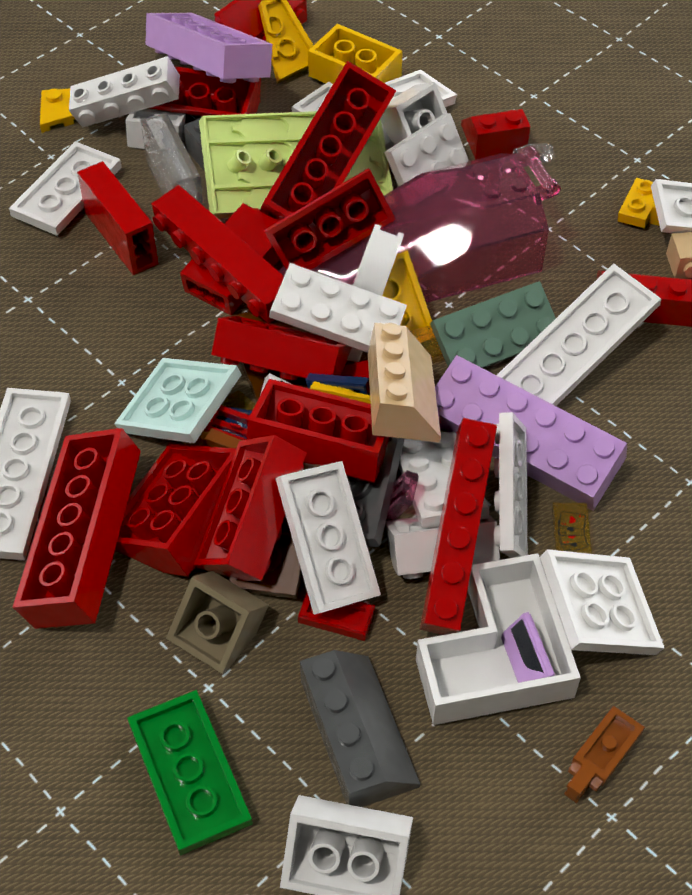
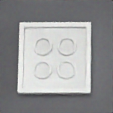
(601, 603)

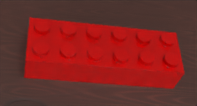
(330, 141)
(78, 530)

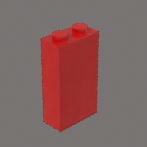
(118, 218)
(249, 226)

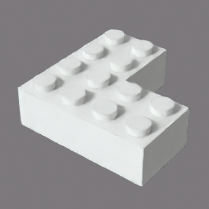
(470, 670)

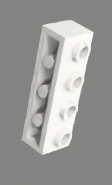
(124, 92)

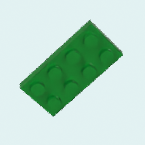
(189, 772)

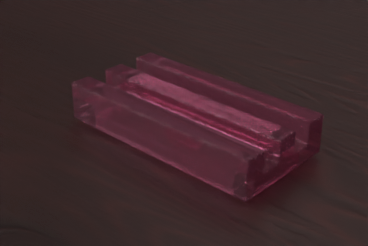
(399, 501)

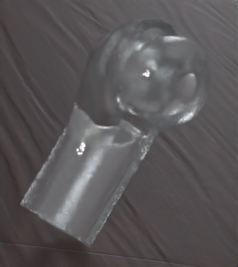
(544, 149)

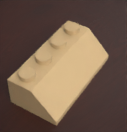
(401, 385)

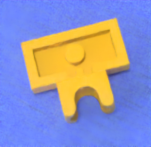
(639, 205)

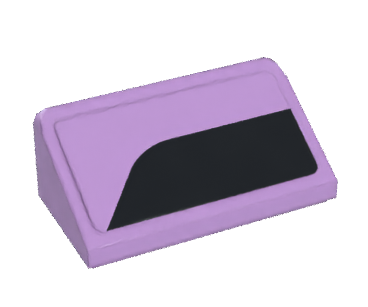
(526, 650)

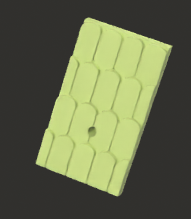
(250, 151)

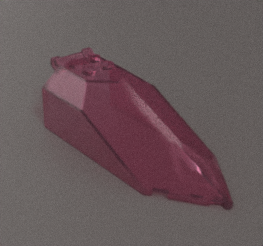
(465, 225)

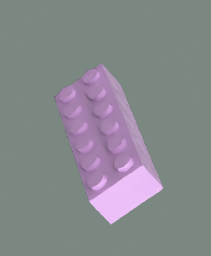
(209, 46)
(560, 446)

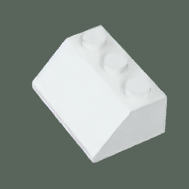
(414, 547)
(344, 849)

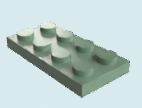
(494, 327)

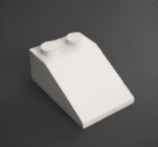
(412, 111)

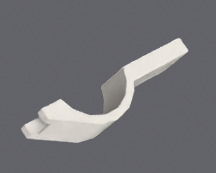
(376, 268)

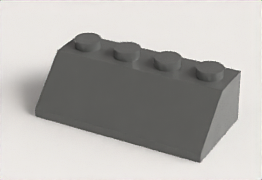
(357, 727)

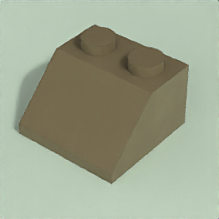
(216, 620)

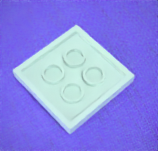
(178, 399)

